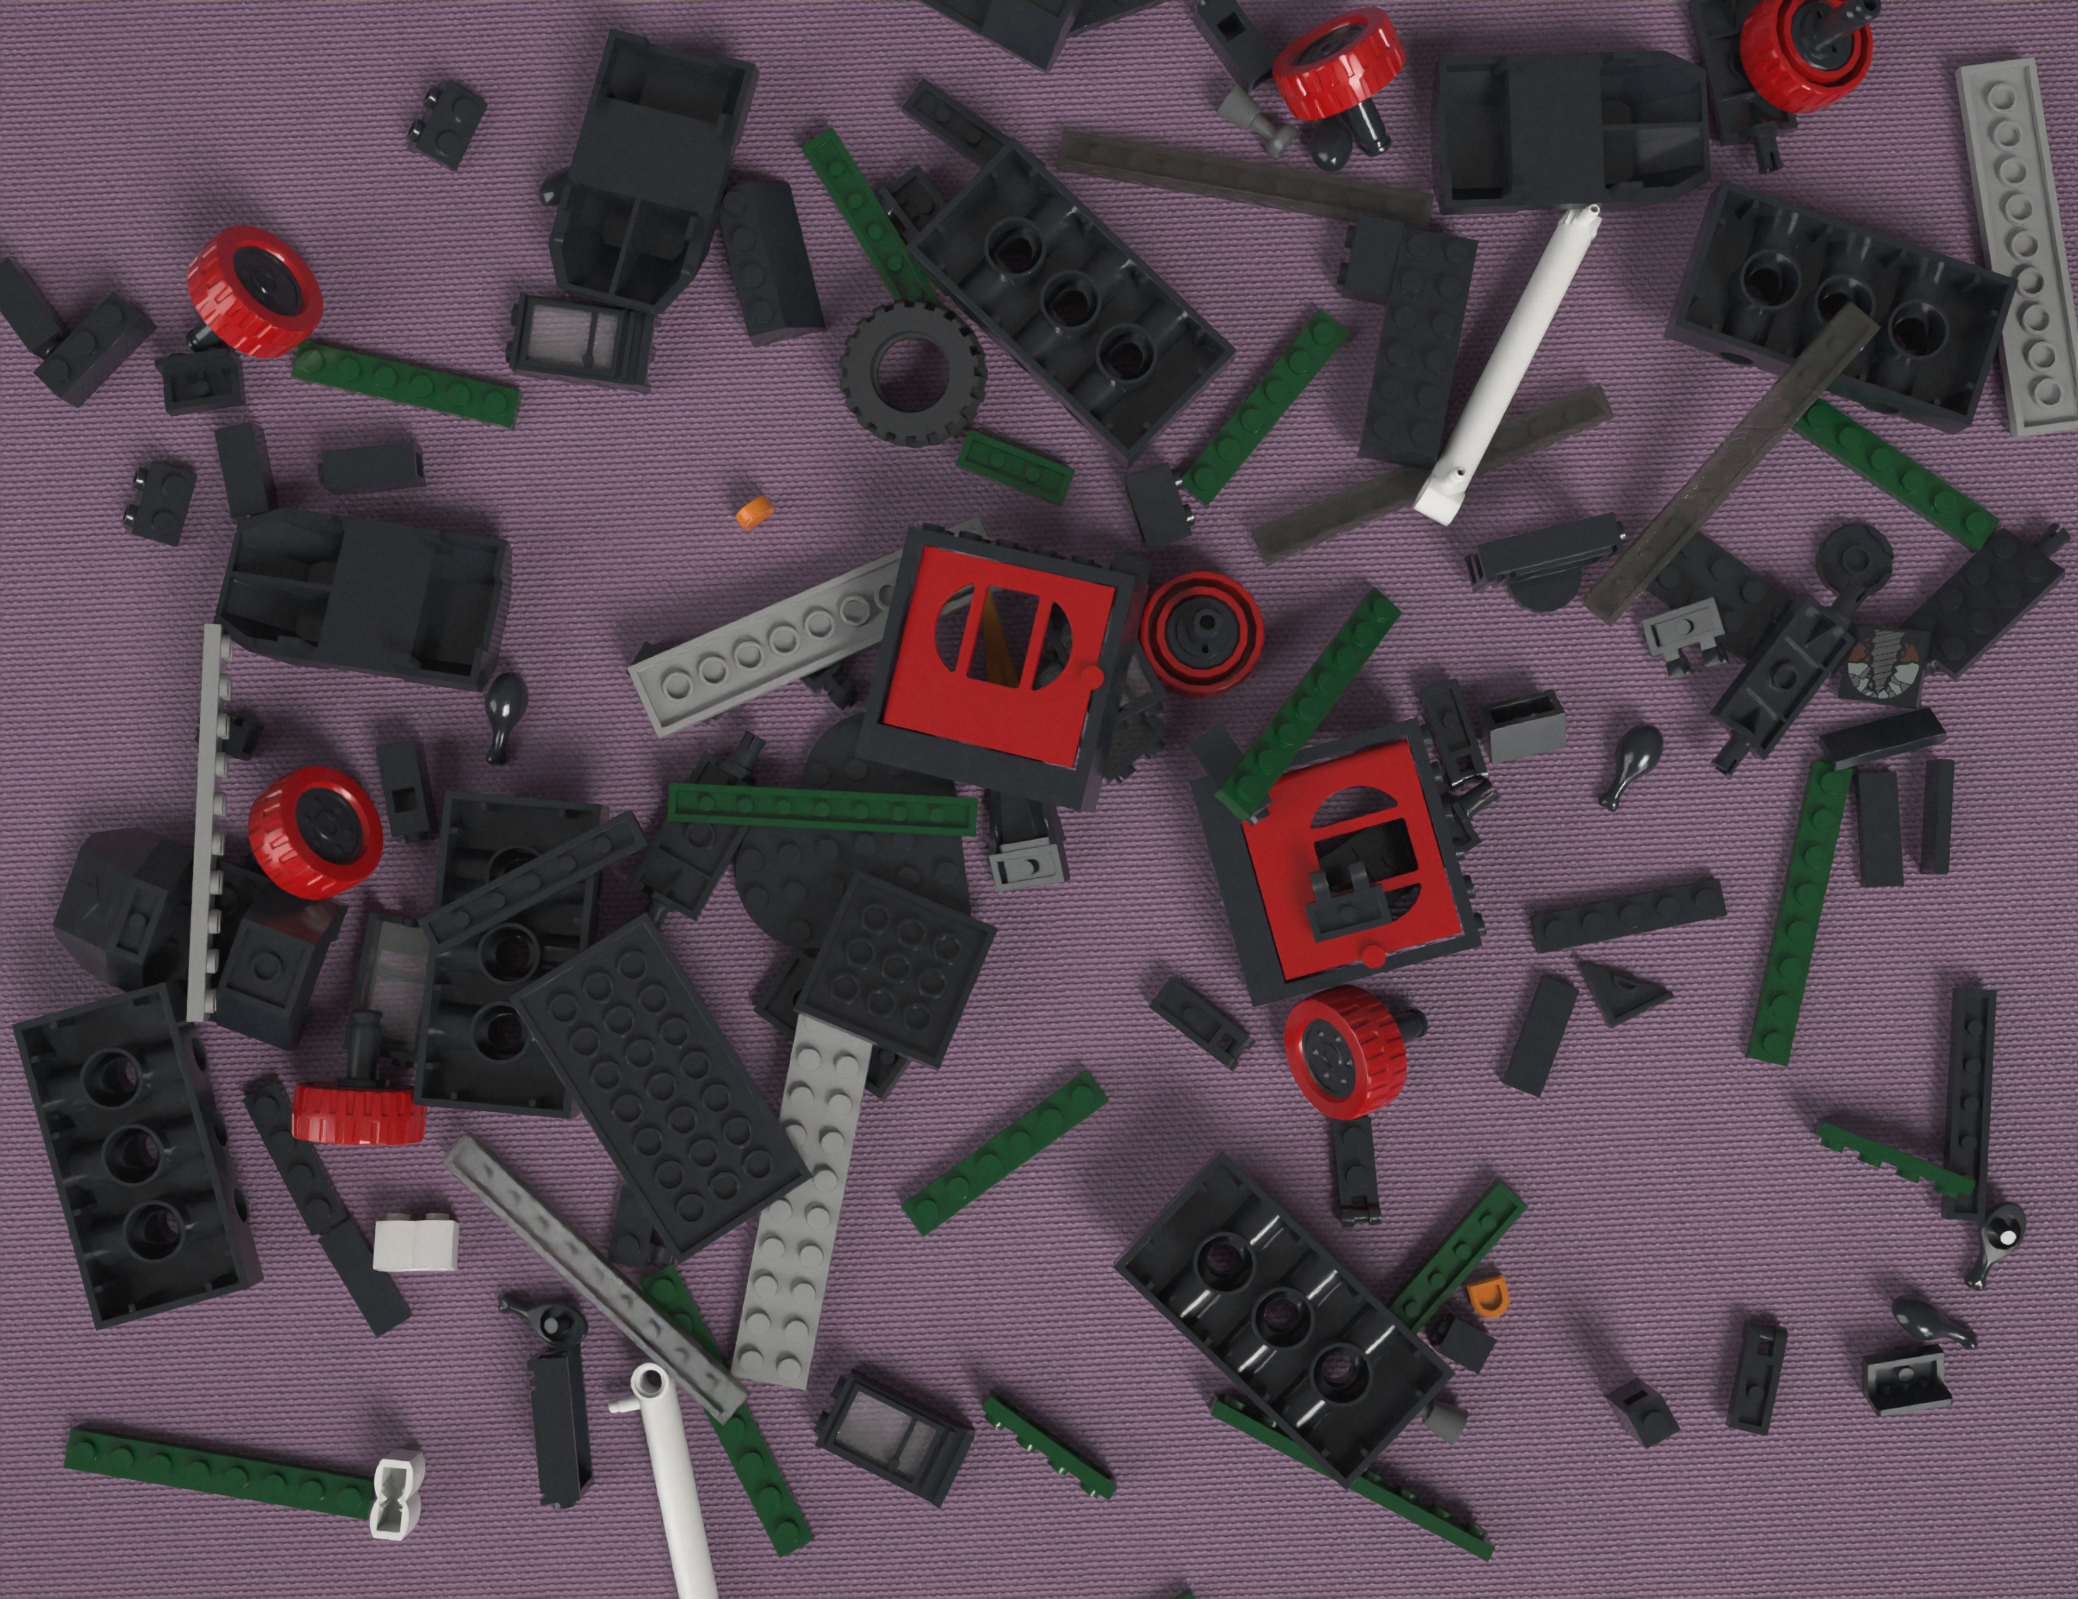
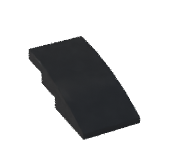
(778, 1009)

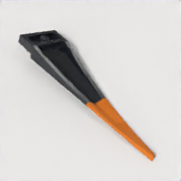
(1024, 832)

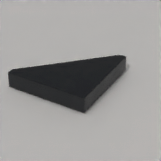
(1620, 996)

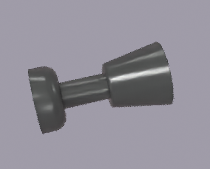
(1245, 113)
(1444, 1420)

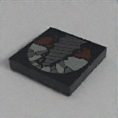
(1885, 666)

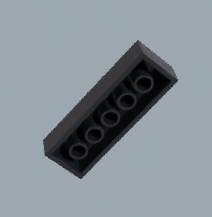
(1418, 349)

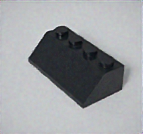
(769, 262)

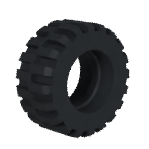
(862, 364)

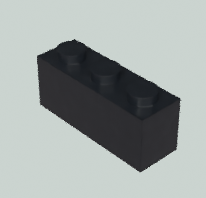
(95, 350)

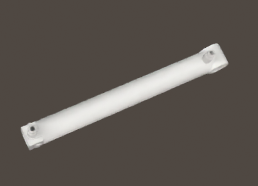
(1447, 484)
(673, 1480)

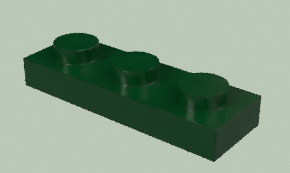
(1015, 468)

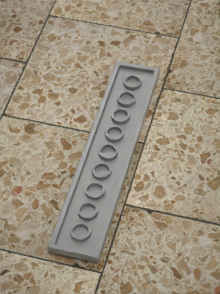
(2023, 241)
(776, 644)
(209, 806)
(801, 1228)

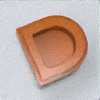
(754, 513)
(1489, 1295)

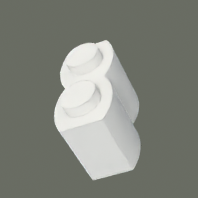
(416, 1245)
(397, 1492)

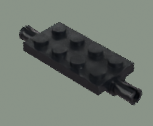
(1736, 105)
(1987, 598)
(1784, 675)
(1388, 847)
(693, 857)

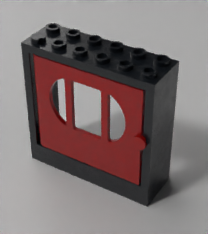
(922, 694)
(1286, 855)

